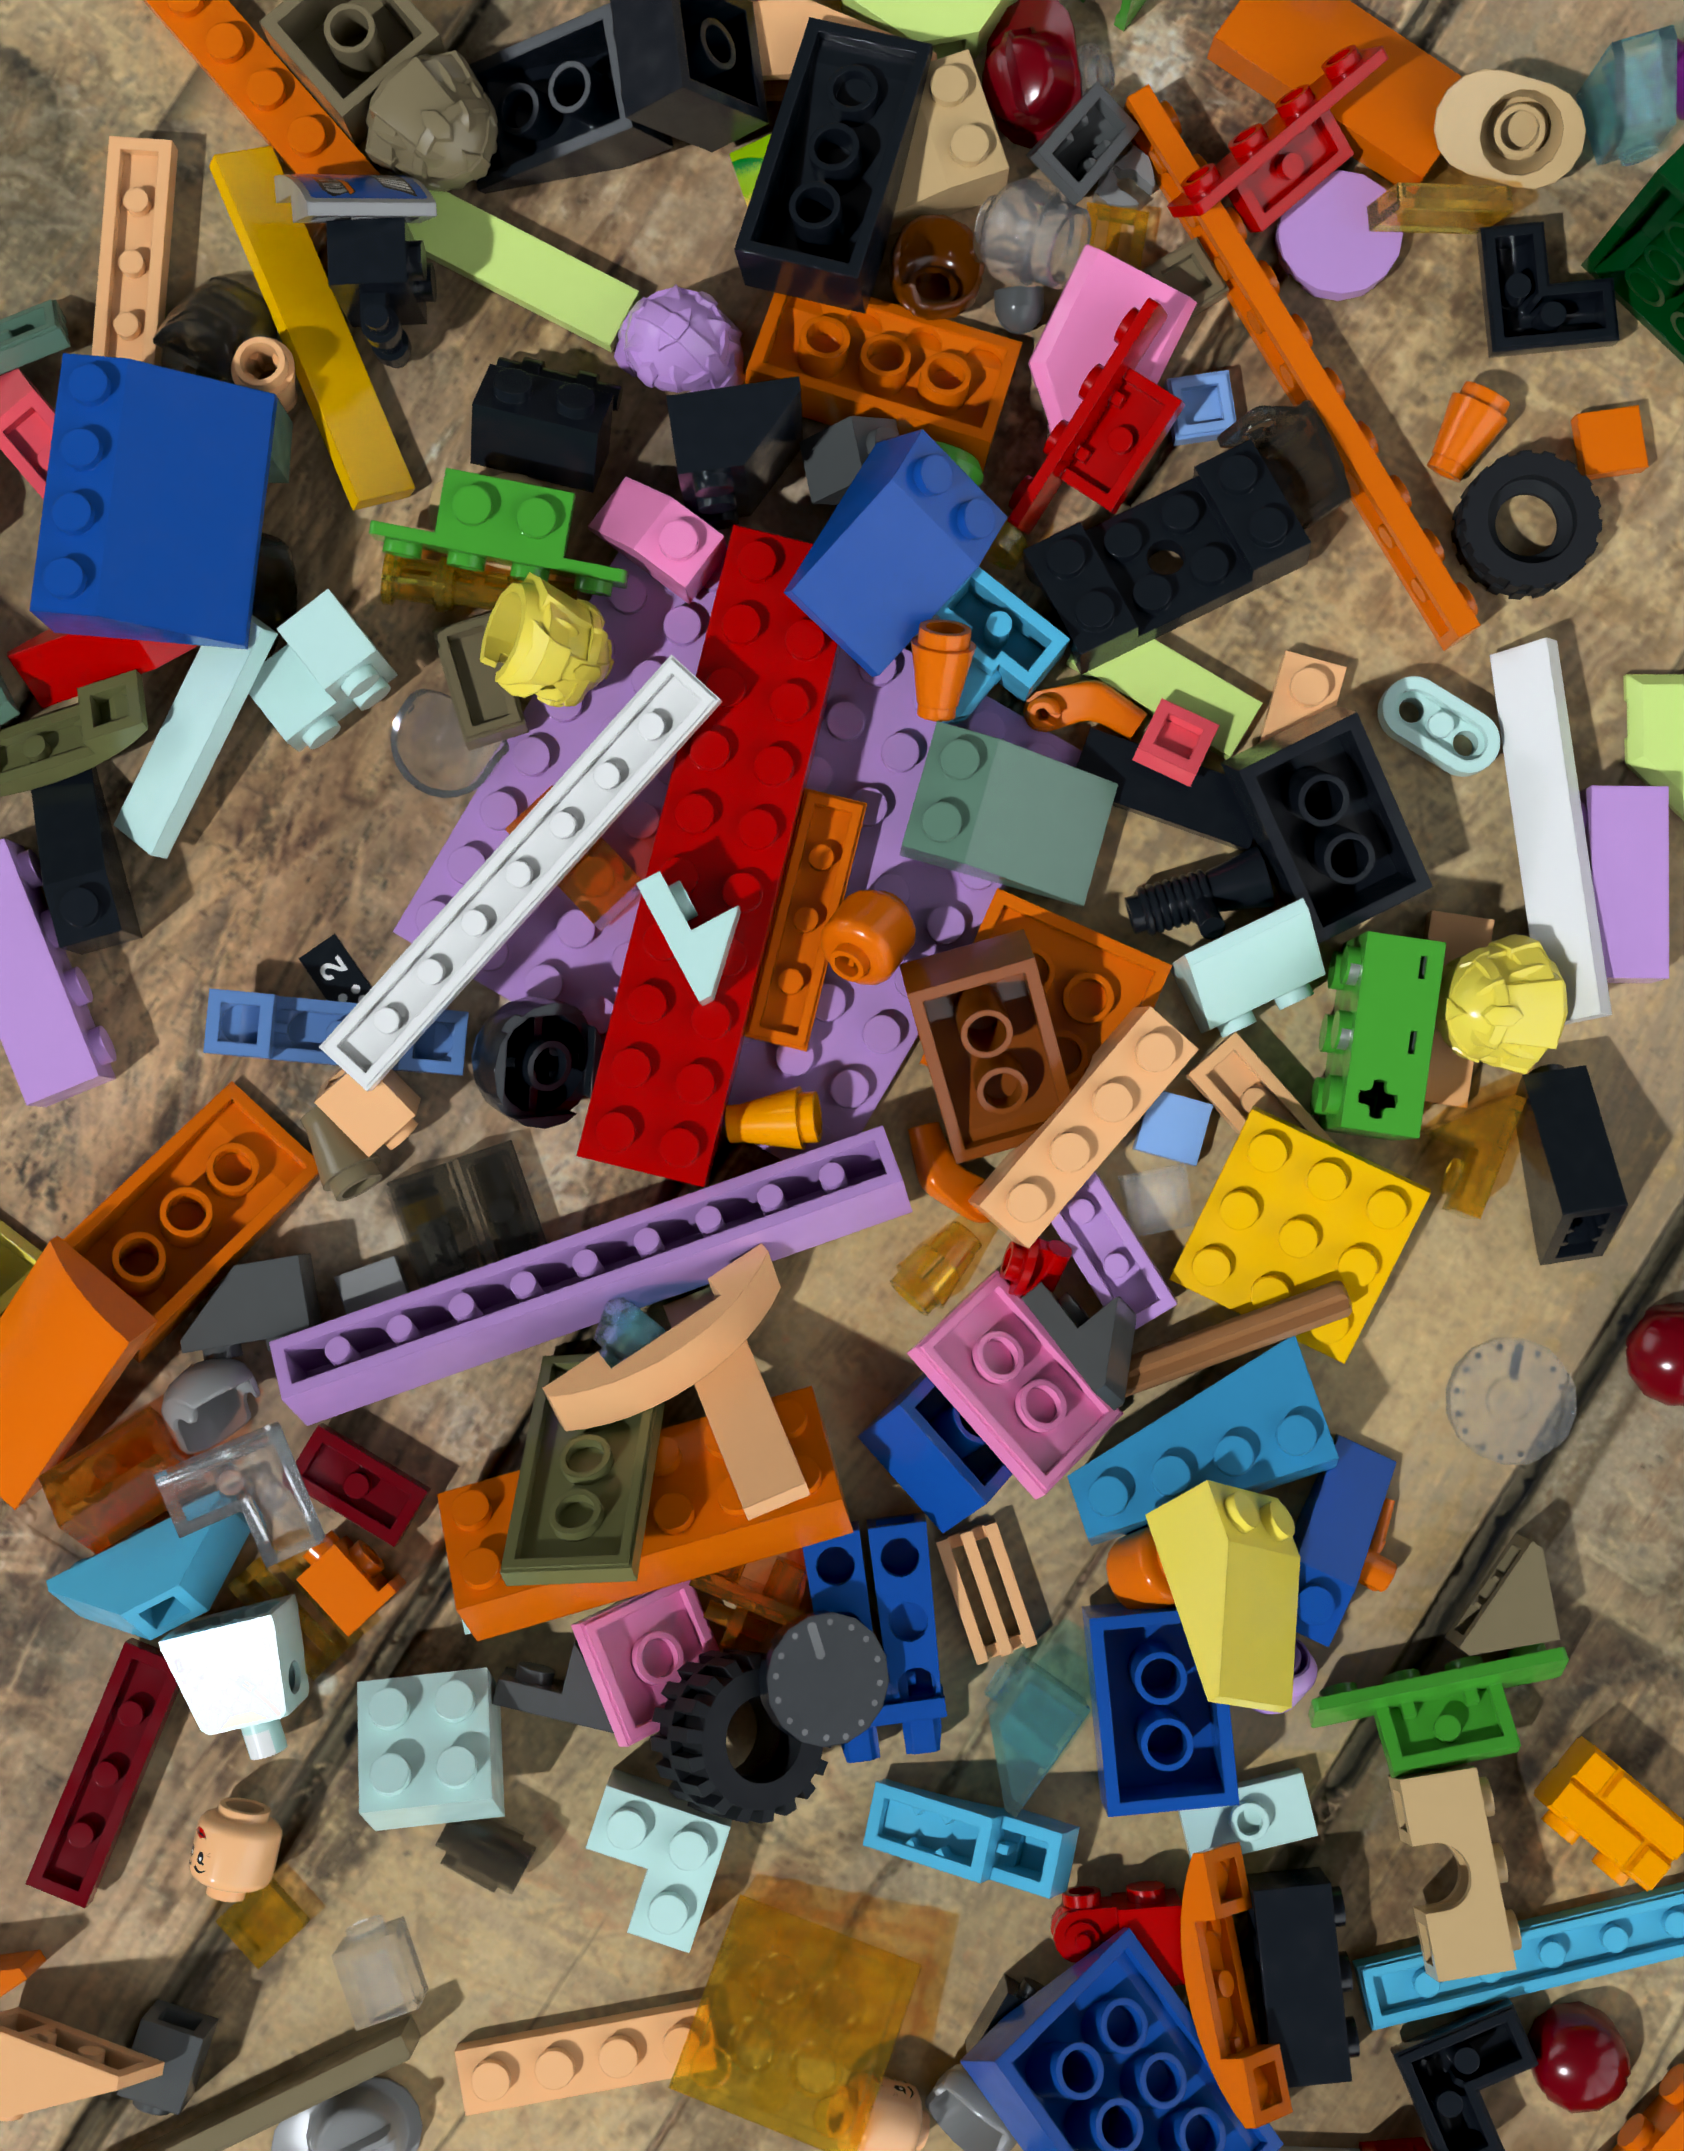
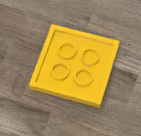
(1297, 1217)

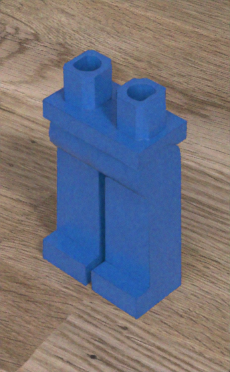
(906, 1622)

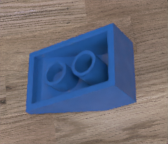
(894, 549)

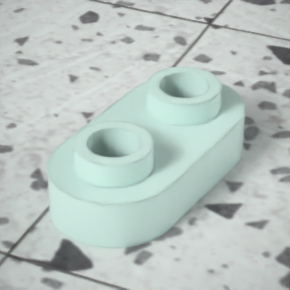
(1439, 721)

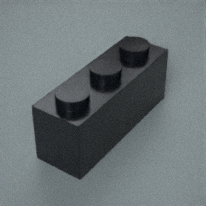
(1302, 1974)

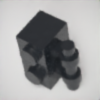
(380, 281)
(543, 422)

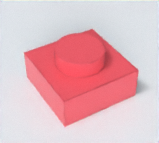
(1175, 742)

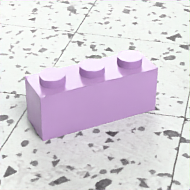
(1630, 878)

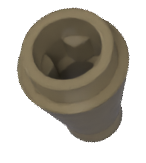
(338, 1159)

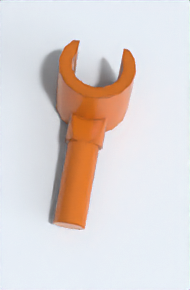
(1377, 1569)

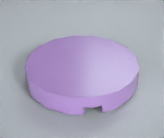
(1329, 242)

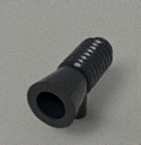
(1201, 896)

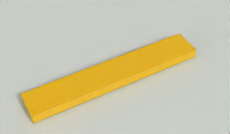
(312, 330)

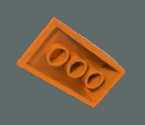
(195, 1208)

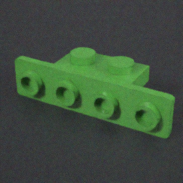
(502, 525)
(1445, 1714)

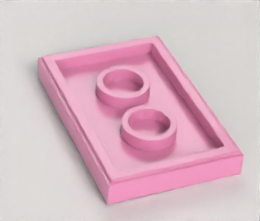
(1013, 1385)

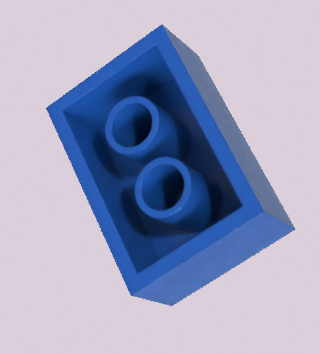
(1151, 1718)

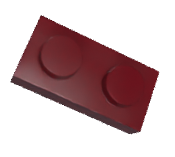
(360, 1484)

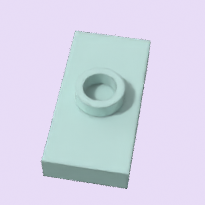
(1270, 1814)

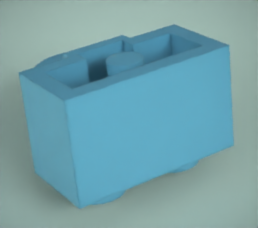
(1010, 639)

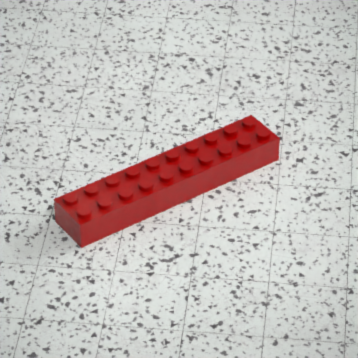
(728, 843)

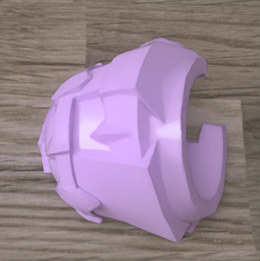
(680, 343)

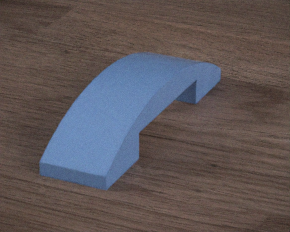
(296, 1027)

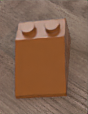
(987, 1042)

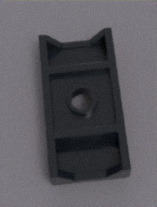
(1222, 523)

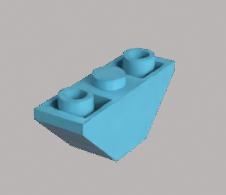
(153, 1577)

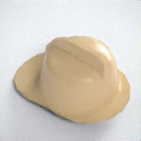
(1509, 128)

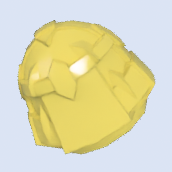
(546, 643)
(1502, 1004)

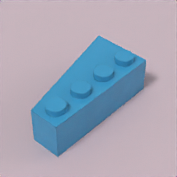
(1243, 1432)

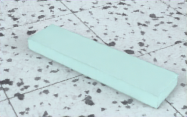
(191, 741)

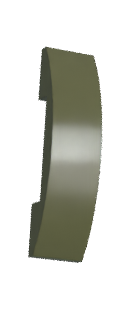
(76, 738)

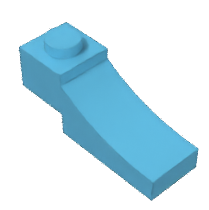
(972, 1838)

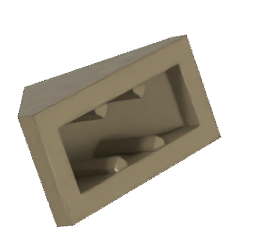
(1510, 1604)

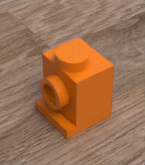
(347, 1581)

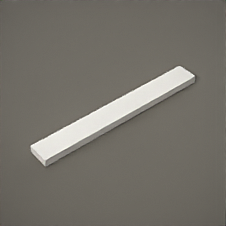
(520, 873)

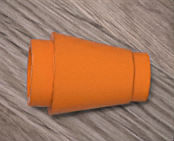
(1467, 429)
(941, 665)

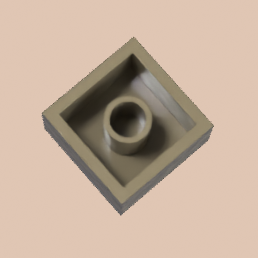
(347, 49)

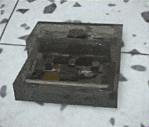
(465, 1213)

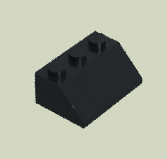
(734, 445)

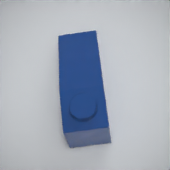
(1336, 1535)

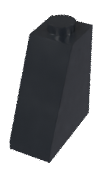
(1567, 1165)

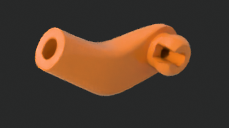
(1080, 702)
(940, 1174)

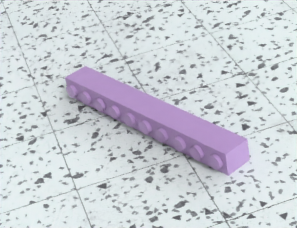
(572, 1278)

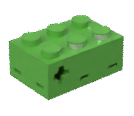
(1379, 1036)

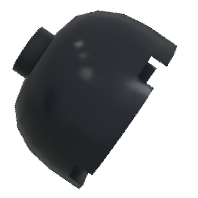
(536, 1060)

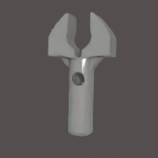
(1133, 165)

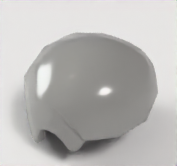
(208, 1403)
(966, 2113)

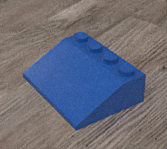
(152, 504)
(1107, 2064)

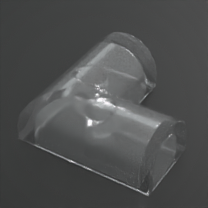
(247, 1476)

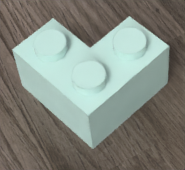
(320, 674)
(675, 1844)

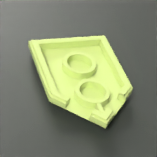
(1656, 732)

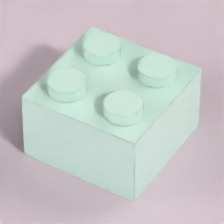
(429, 1749)

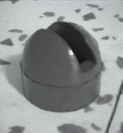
(1019, 308)

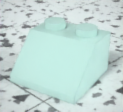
(1249, 968)

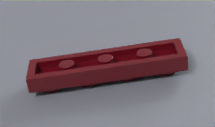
(106, 1775)

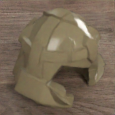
(432, 122)

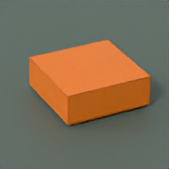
(1609, 442)

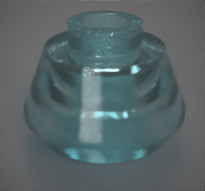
(624, 1330)

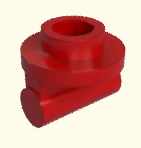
(1040, 1263)

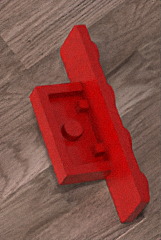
(1286, 156)
(1111, 431)

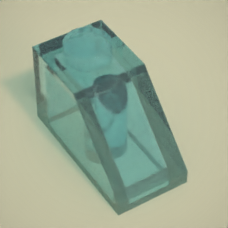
(1631, 97)
(1029, 1726)

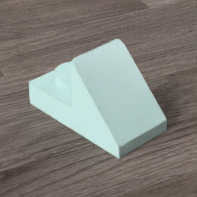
(700, 950)

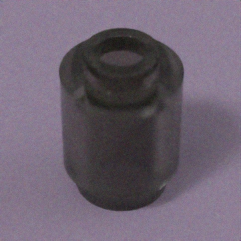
(486, 1852)

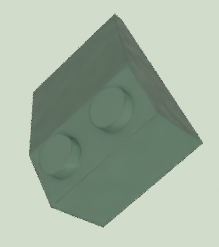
(1008, 815)

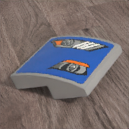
(353, 197)

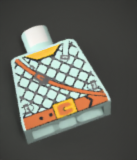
(242, 1671)

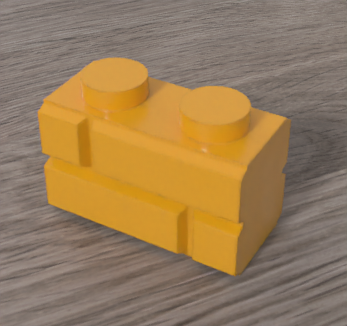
(1612, 1812)

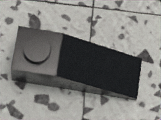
(82, 866)

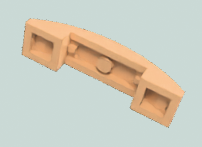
(676, 1360)

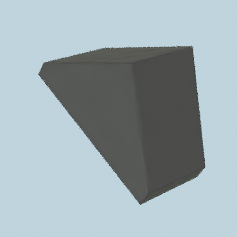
(1083, 143)

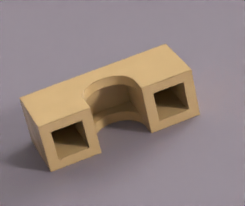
(1469, 1928)

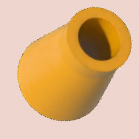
(779, 1120)

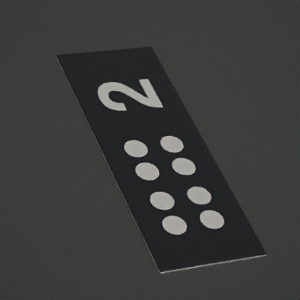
(335, 972)

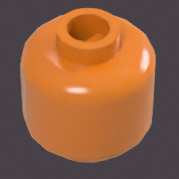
(868, 937)
(1137, 1572)

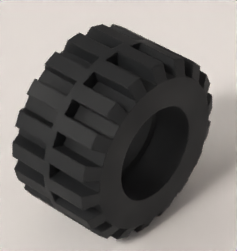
(695, 1743)

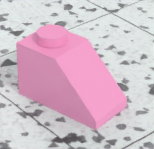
(660, 537)

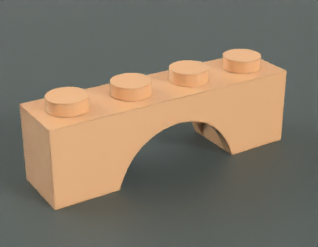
(1093, 1119)

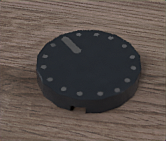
(823, 1678)

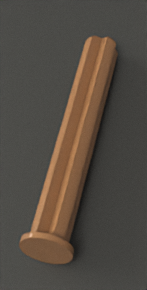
(1238, 1336)

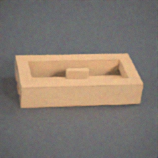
(1003, 1644)

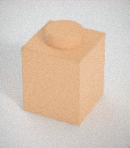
(370, 1116)

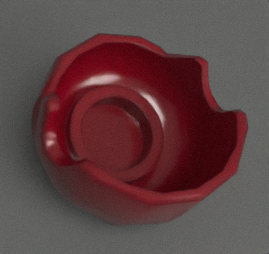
(1657, 1354)
(1579, 2057)

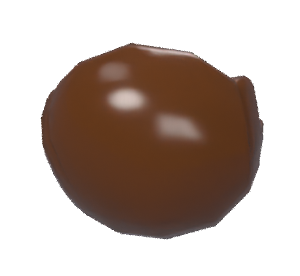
(935, 267)

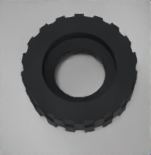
(1564, 492)

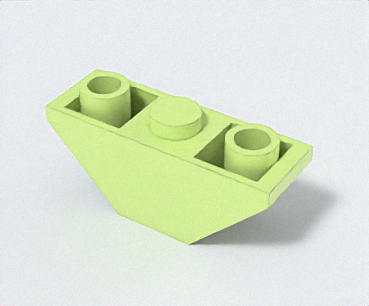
(945, 24)

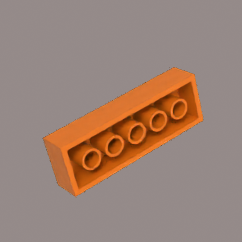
(690, 1526)

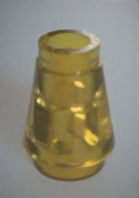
(934, 1269)

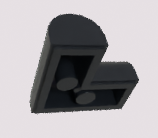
(1528, 312)
(1452, 2065)

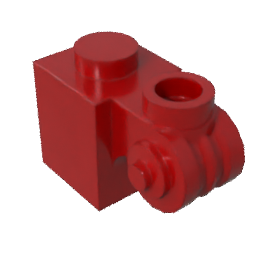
(1145, 1908)

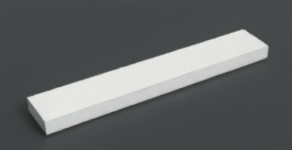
(1550, 821)

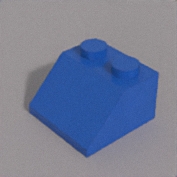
(935, 1454)

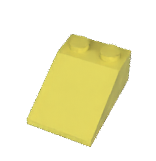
(1234, 1590)

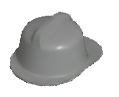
(363, 2118)

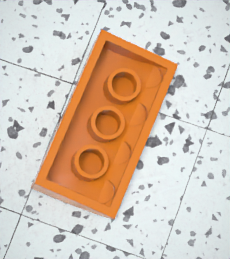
(1383, 118)
(889, 367)
(59, 1358)

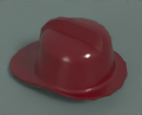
(1031, 69)

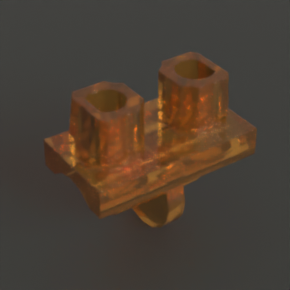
(775, 1600)

